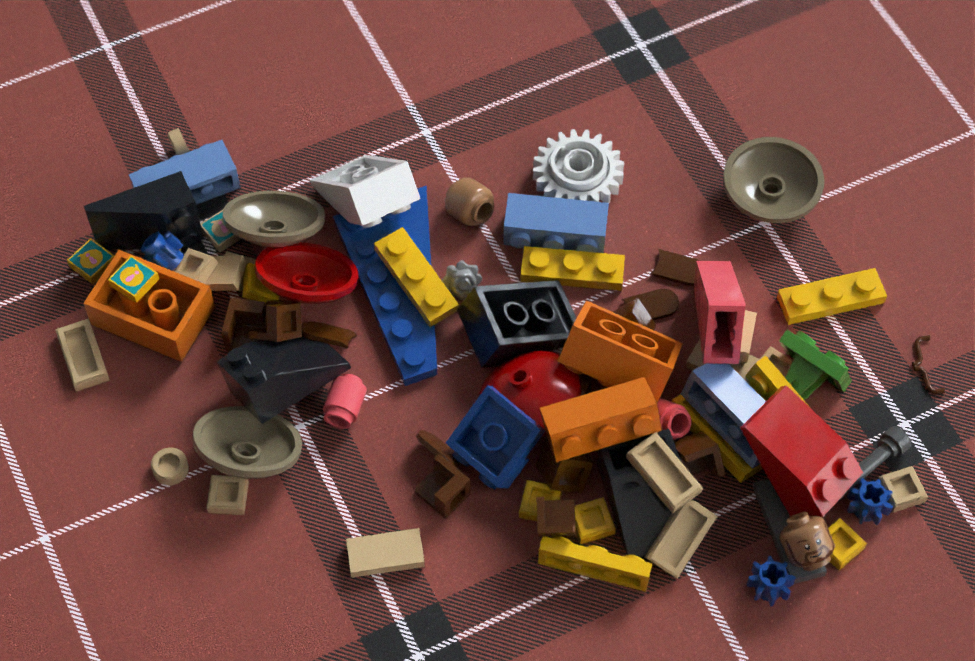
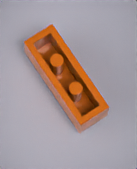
(601, 419)

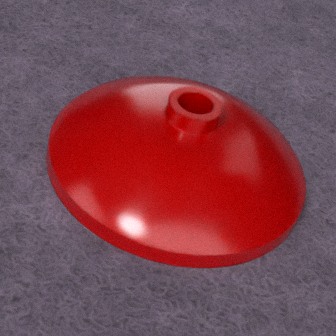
(306, 273)
(534, 382)

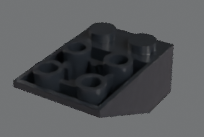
(634, 503)

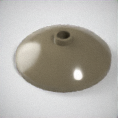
(777, 167)
(273, 218)
(242, 446)

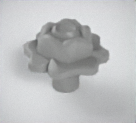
(461, 279)

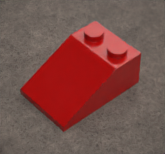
(800, 454)

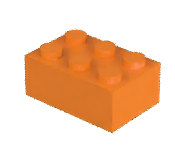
(162, 320)
(618, 350)

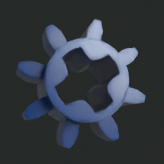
(163, 250)
(866, 509)
(779, 578)

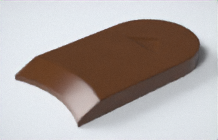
(675, 268)
(658, 303)
(327, 333)
(437, 446)

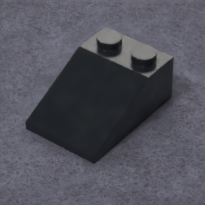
(135, 214)
(516, 319)
(278, 374)

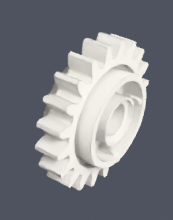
(598, 165)

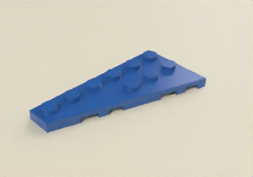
(402, 326)

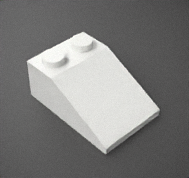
(368, 189)

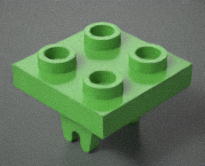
(811, 366)

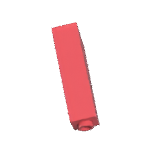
(719, 311)

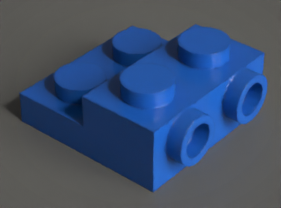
(495, 439)

